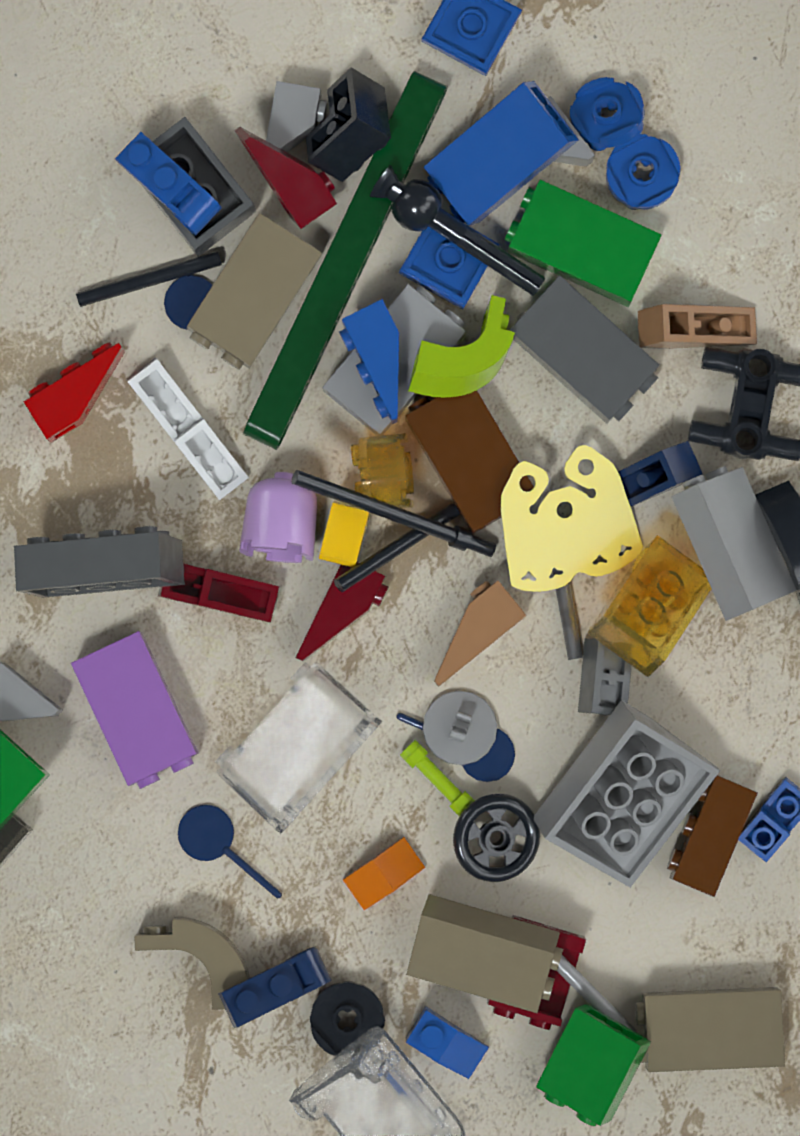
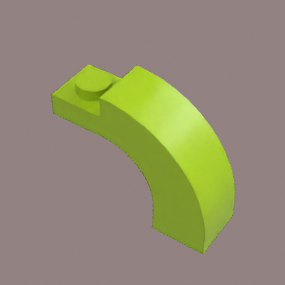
(464, 369)

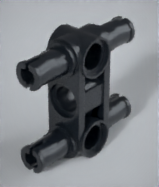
(749, 405)

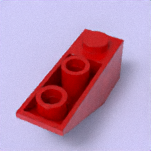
(69, 400)

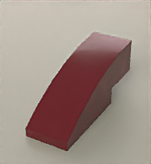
(224, 593)

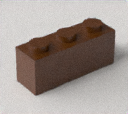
(711, 835)

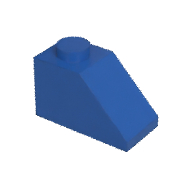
(446, 1043)

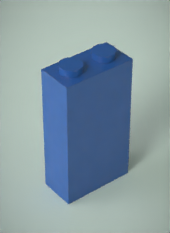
(500, 153)

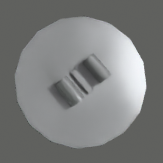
(459, 728)

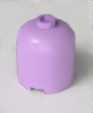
(280, 520)

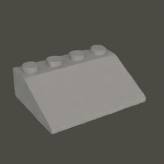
(624, 795)

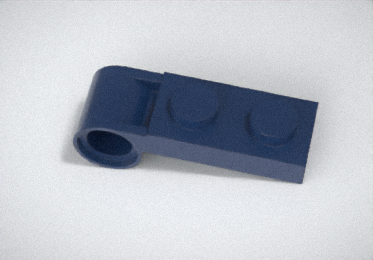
(275, 987)

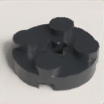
(345, 997)

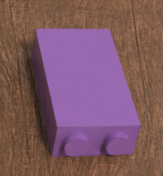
(135, 710)

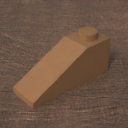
(696, 326)
(483, 623)

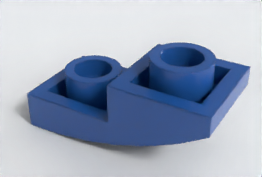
(773, 821)

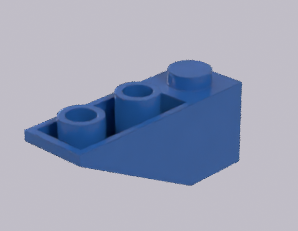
(377, 345)

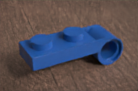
(168, 183)

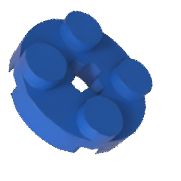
(613, 130)
(635, 192)

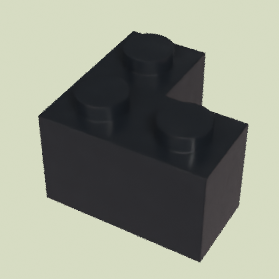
(353, 129)

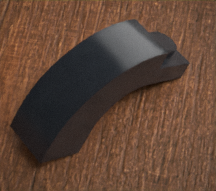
(782, 515)

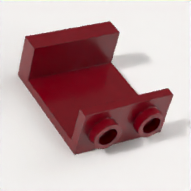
(549, 1011)

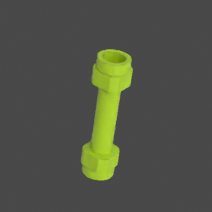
(416, 756)

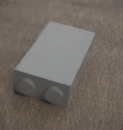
(416, 321)
(733, 541)

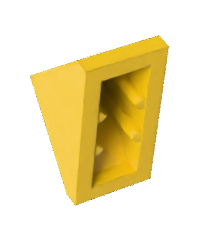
(344, 534)

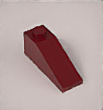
(295, 183)
(341, 610)

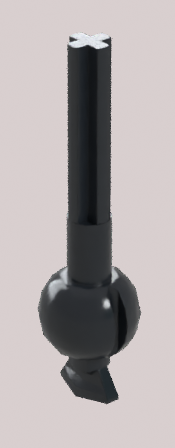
(419, 207)

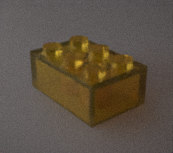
(651, 606)

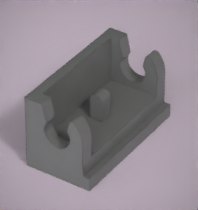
(603, 679)

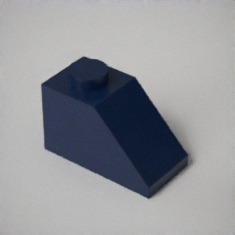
(659, 473)

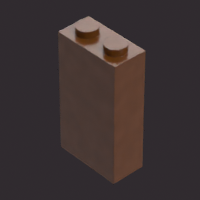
(466, 454)

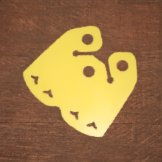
(570, 543)

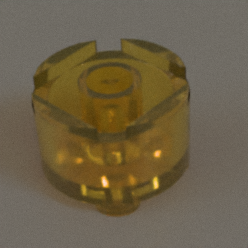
(384, 469)

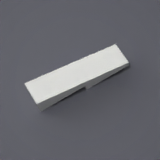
(187, 428)

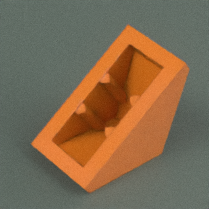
(384, 873)

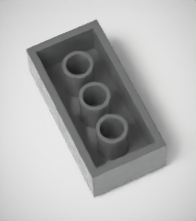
(99, 564)

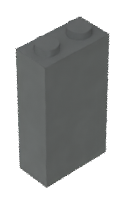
(585, 351)

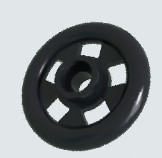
(514, 861)

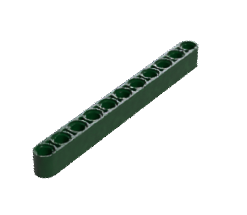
(342, 265)

